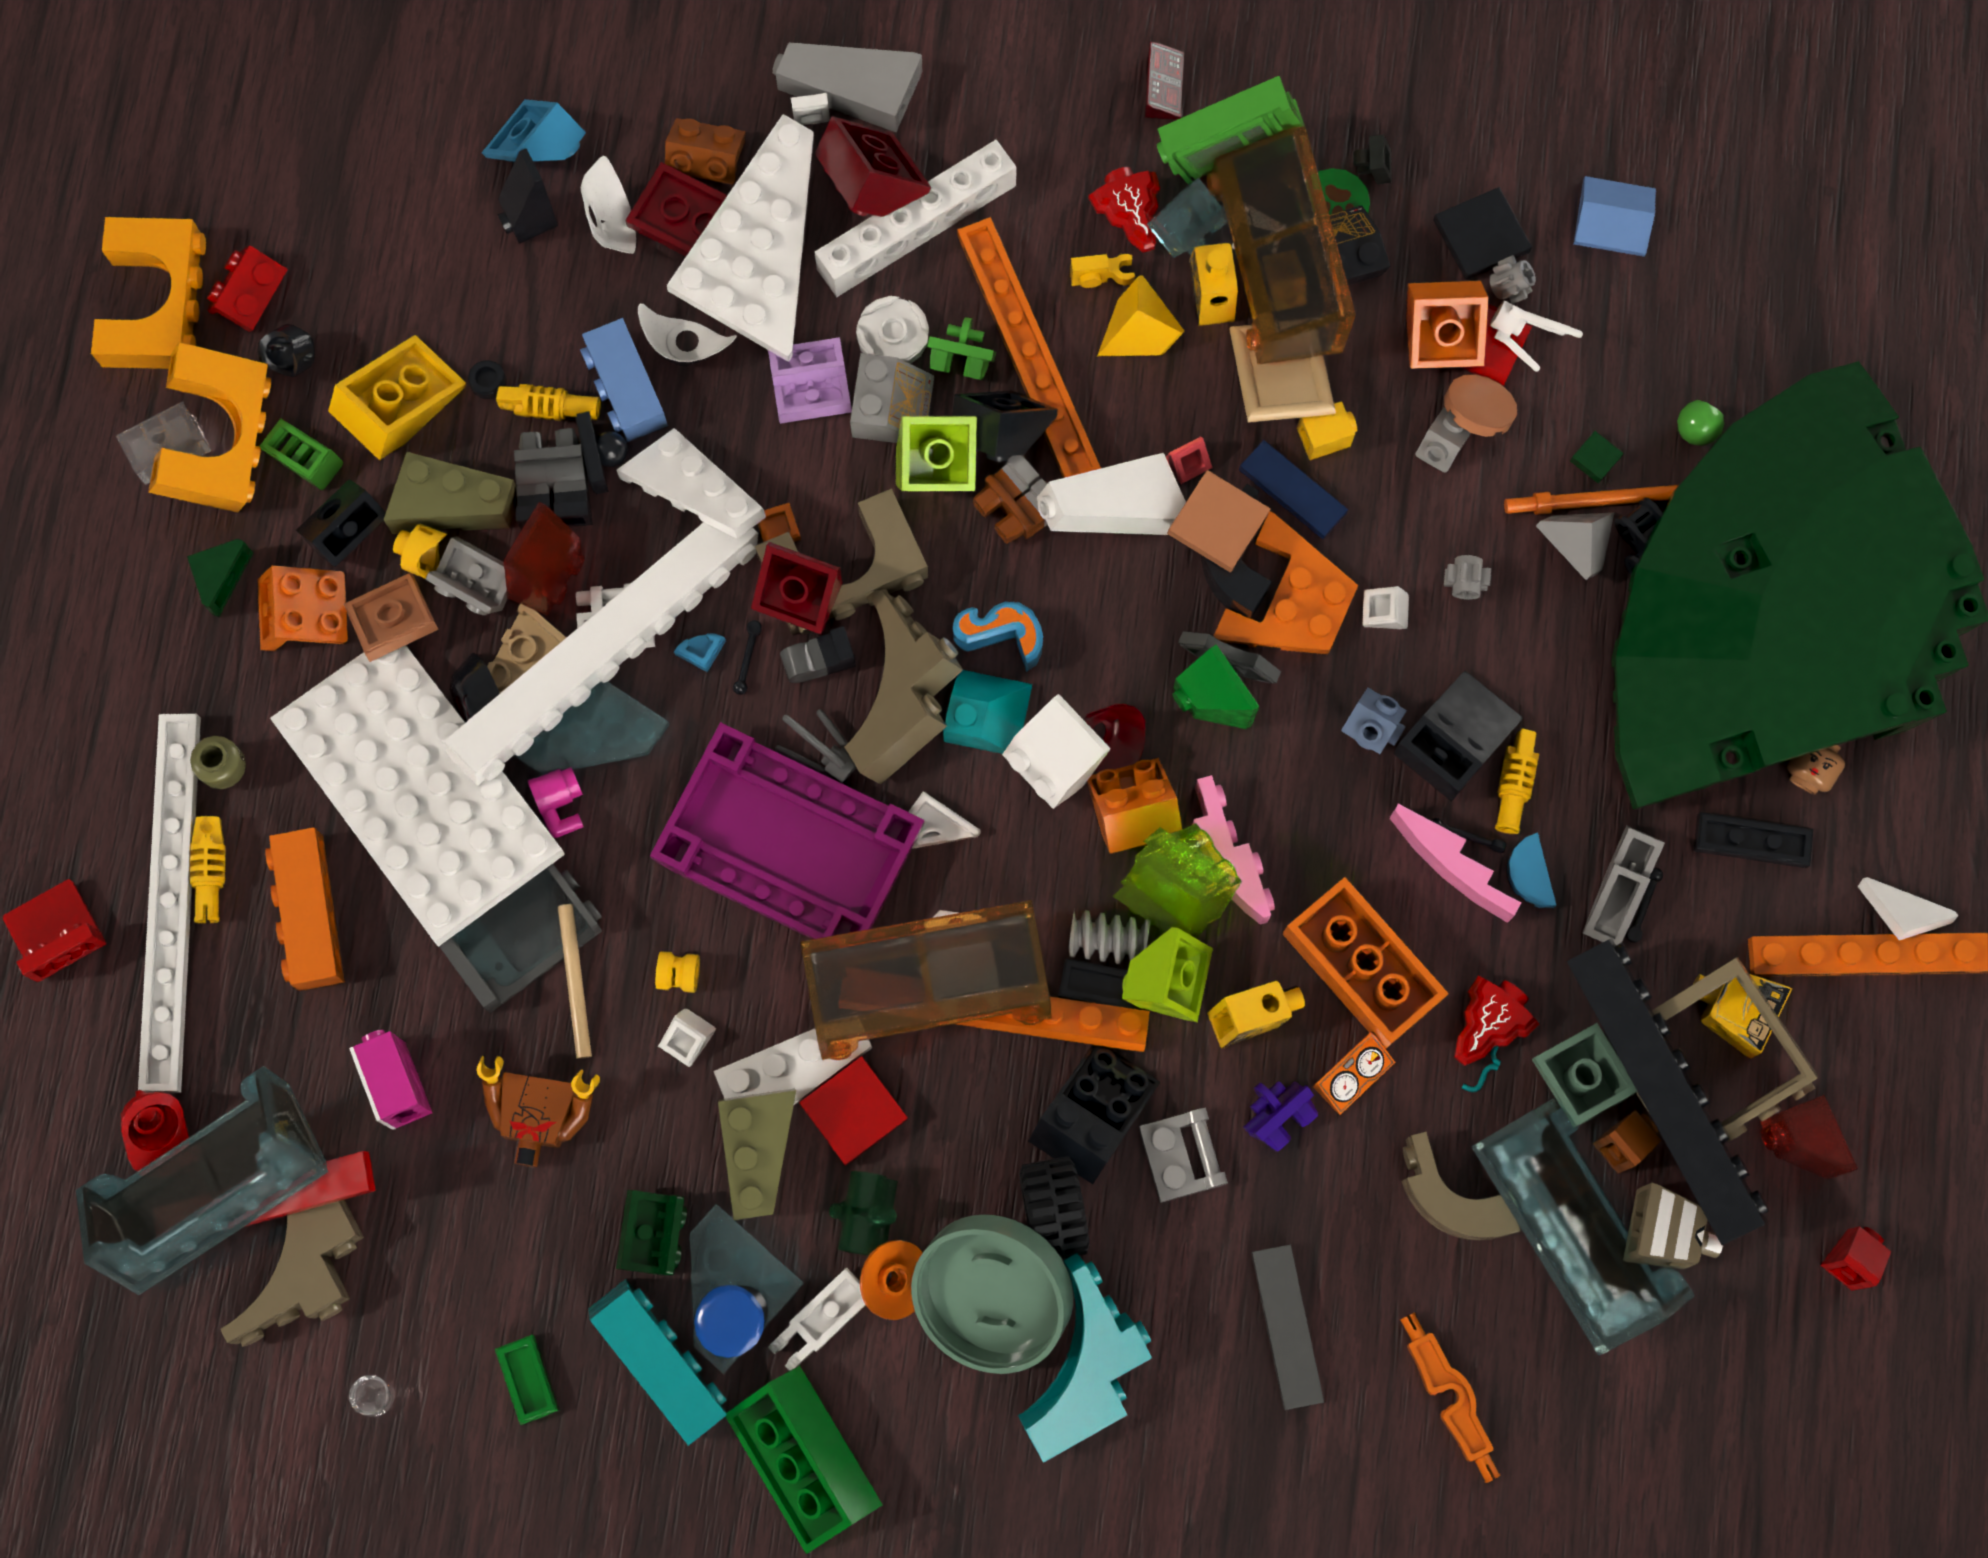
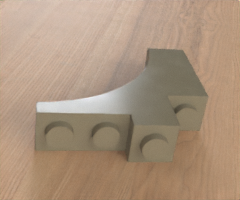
(904, 711)
(303, 1274)

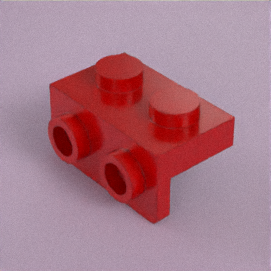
(246, 287)

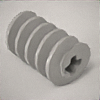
(1106, 937)

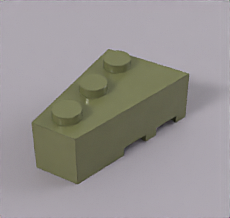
(754, 1148)

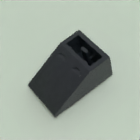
(1457, 735)
(1094, 1111)

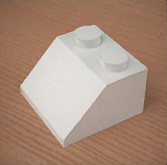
(1056, 752)

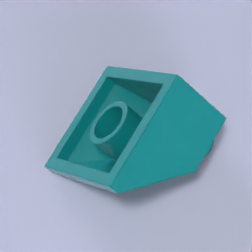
(986, 711)

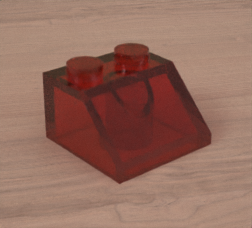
(542, 561)
(1809, 1139)

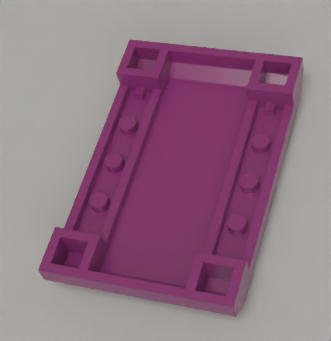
(785, 839)

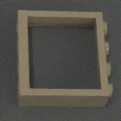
(1767, 1104)

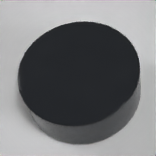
(486, 378)

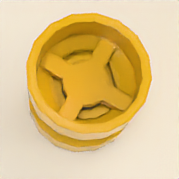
(684, 967)

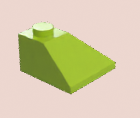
(936, 453)
(1169, 975)

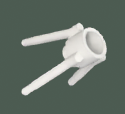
(1512, 319)

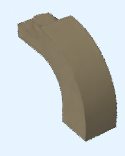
(1445, 1209)

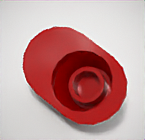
(151, 1127)

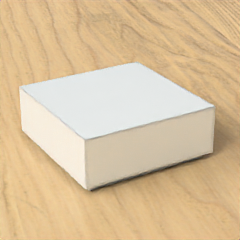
(810, 109)

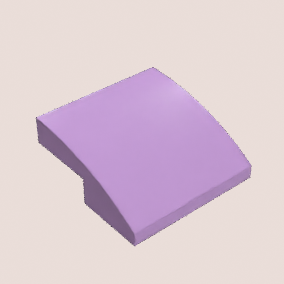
(811, 382)

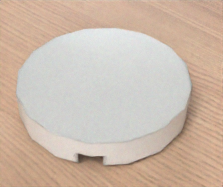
(893, 329)

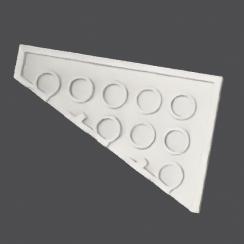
(752, 249)

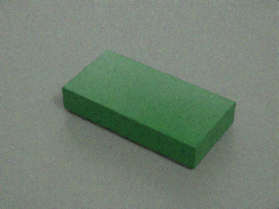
(527, 1379)

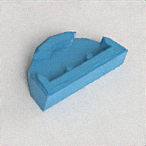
(1529, 873)

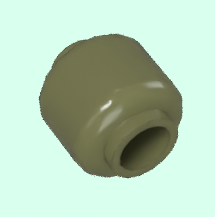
(218, 762)

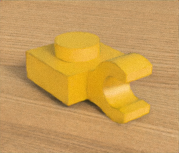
(1096, 269)

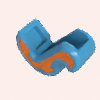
(1000, 624)

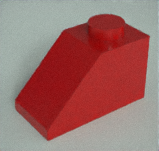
(1858, 1258)

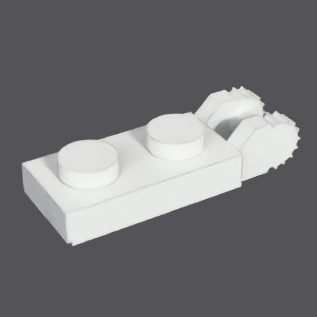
(822, 1317)

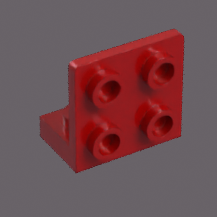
(53, 931)

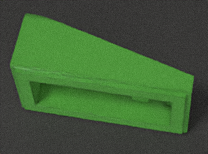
(318, 469)

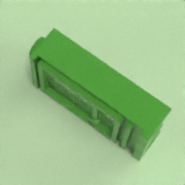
(1225, 126)

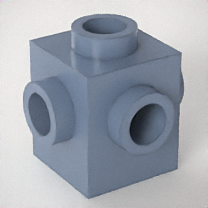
(1375, 721)

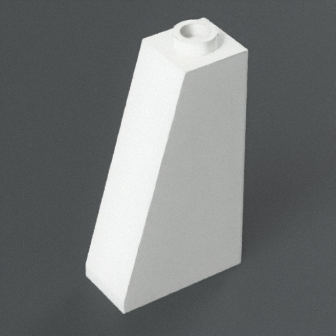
(1116, 499)

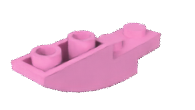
(1248, 865)

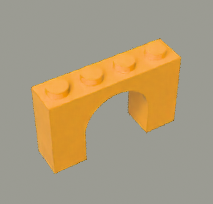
(161, 244)
(239, 389)

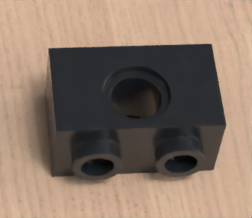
(342, 522)

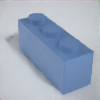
(623, 380)

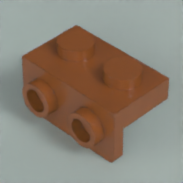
(704, 150)

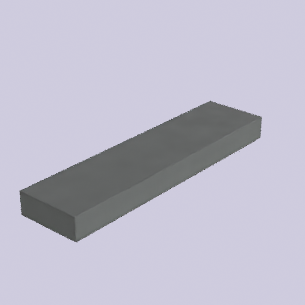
(1287, 1327)

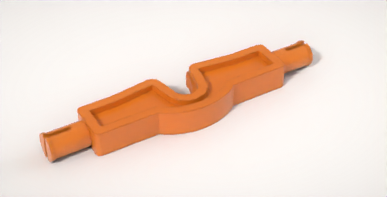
(1461, 1416)

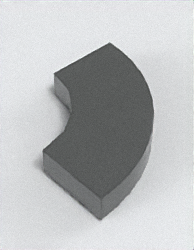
(1246, 663)

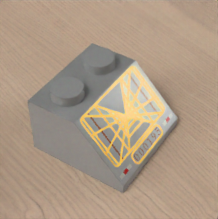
(884, 393)

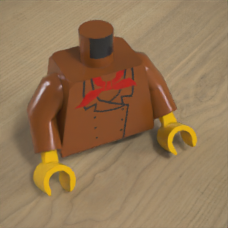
(535, 1109)

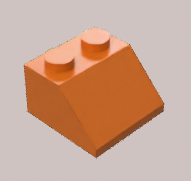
(1446, 324)

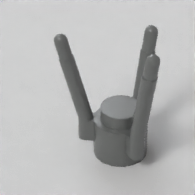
(837, 760)

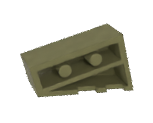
(449, 497)

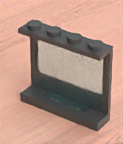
(519, 938)

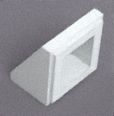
(1386, 608)
(686, 1036)

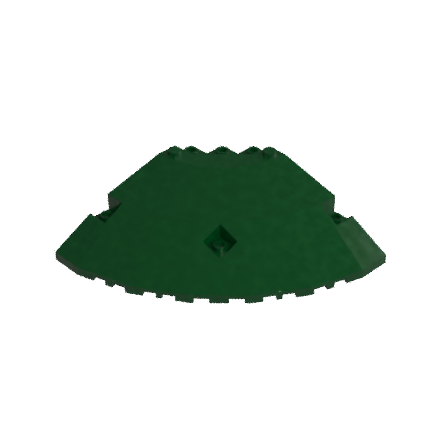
(1828, 624)

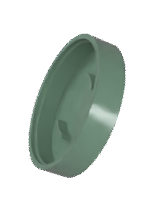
(992, 1294)

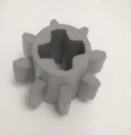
(1512, 279)
(1467, 577)

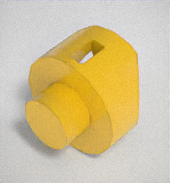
(419, 549)

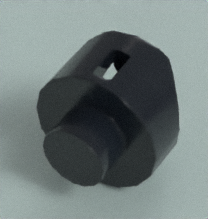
(290, 352)

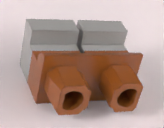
(1015, 493)

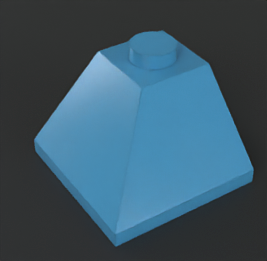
(541, 128)

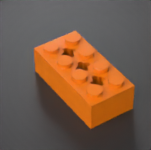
(1365, 938)

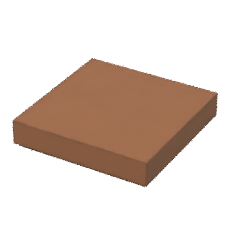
(1218, 521)
(390, 617)

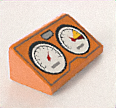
(1354, 1073)

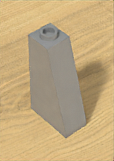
(857, 80)

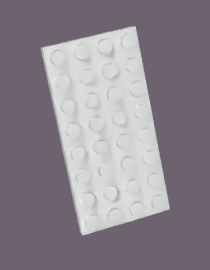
(382, 760)

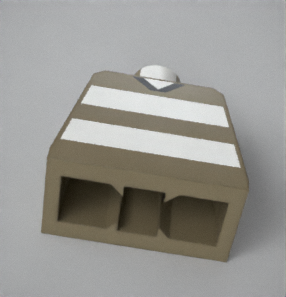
(1668, 1230)

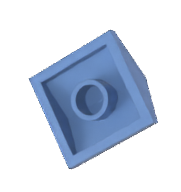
(1615, 216)

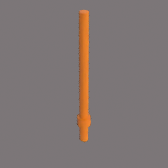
(1545, 502)

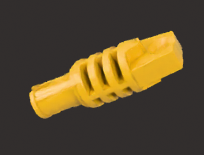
(546, 402)
(1516, 781)
(207, 867)

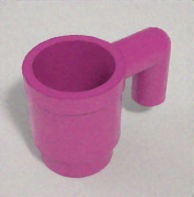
(555, 791)

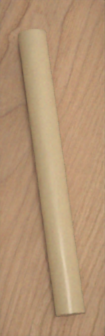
(574, 981)

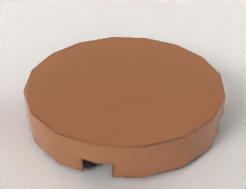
(1480, 405)

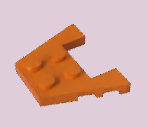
(1307, 601)

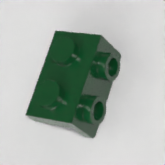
(651, 1233)

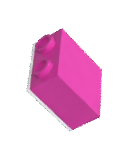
(390, 1079)

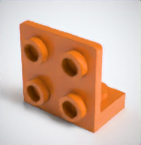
(301, 606)

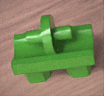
(977, 358)

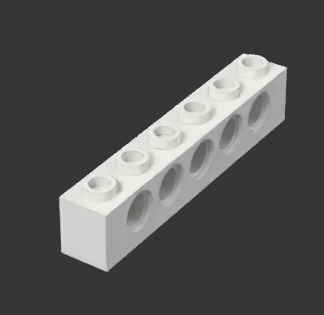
(887, 238)

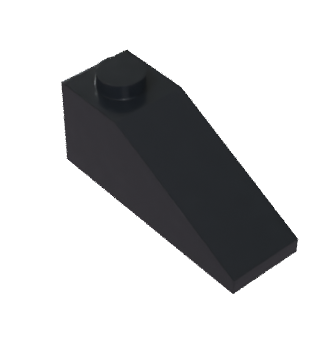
(525, 201)

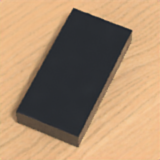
(1093, 983)

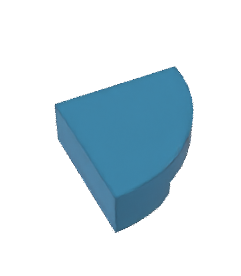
(701, 650)

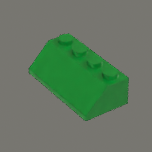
(803, 1459)

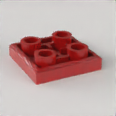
(853, 1111)

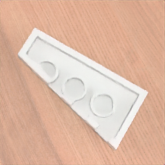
(692, 482)
(784, 1066)

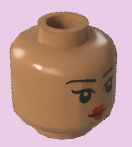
(1816, 770)

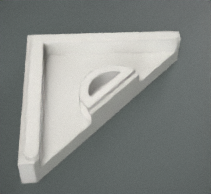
(940, 823)
(1905, 912)

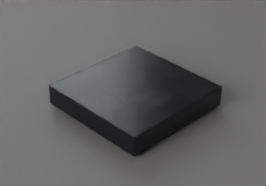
(1482, 233)

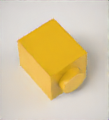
(1328, 432)

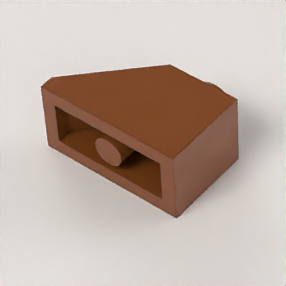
(1628, 1141)

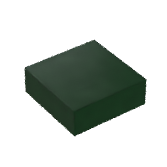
(1596, 457)

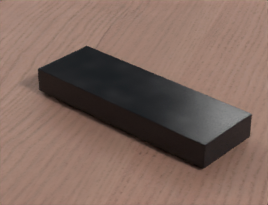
(1753, 840)

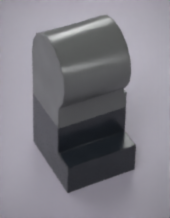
(818, 657)

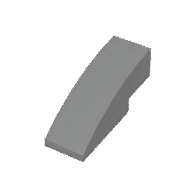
(1623, 886)

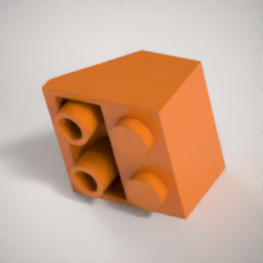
(1133, 803)

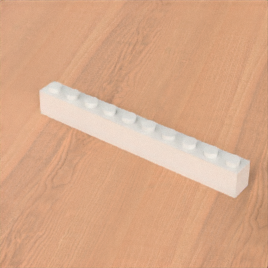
(596, 650)

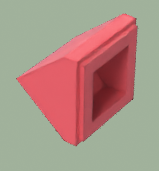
(1189, 460)

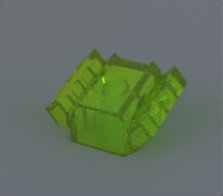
(1179, 881)

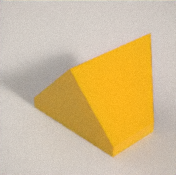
(1140, 324)

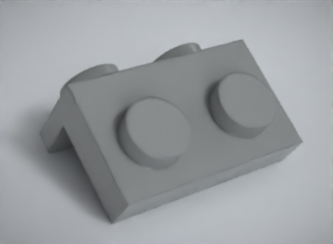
(471, 577)

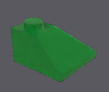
(1215, 692)

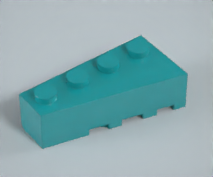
(657, 1362)

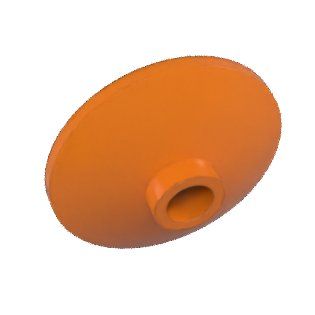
(894, 1298)

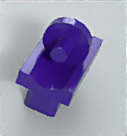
(1275, 1107)

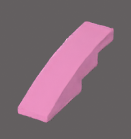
(1442, 852)

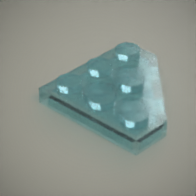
(597, 732)
(730, 1256)

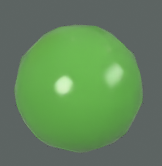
(1700, 423)

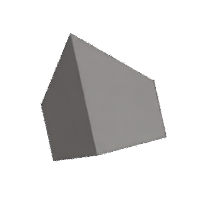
(1580, 539)

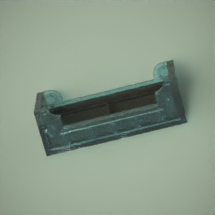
(201, 1188)
(1577, 1229)

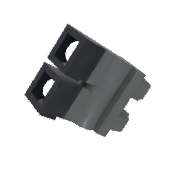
(549, 469)

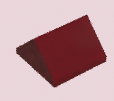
(796, 588)

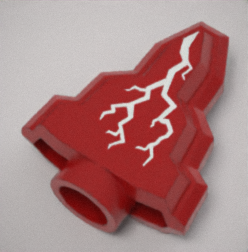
(1129, 204)
(1492, 1019)

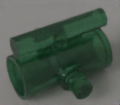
(865, 1212)

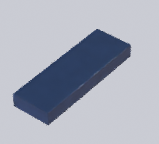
(1293, 489)

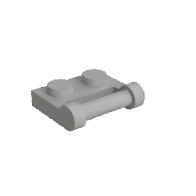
(1170, 1160)

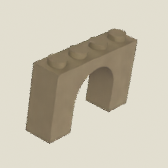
(896, 561)

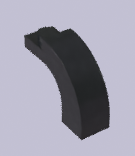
(1242, 588)

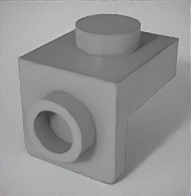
(1442, 441)

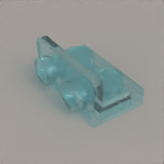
(1187, 219)

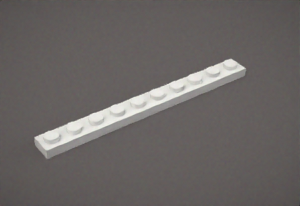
(169, 906)

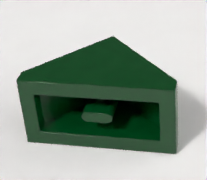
(218, 572)

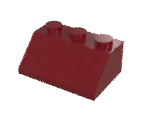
(869, 168)

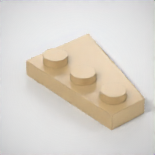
(523, 646)

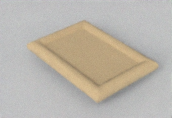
(1280, 388)

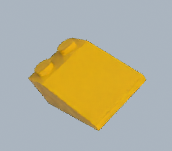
(394, 396)

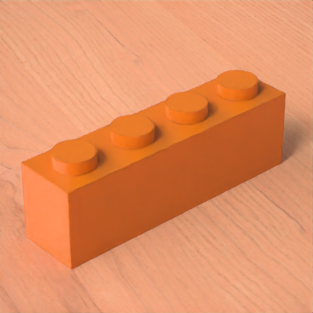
(305, 909)

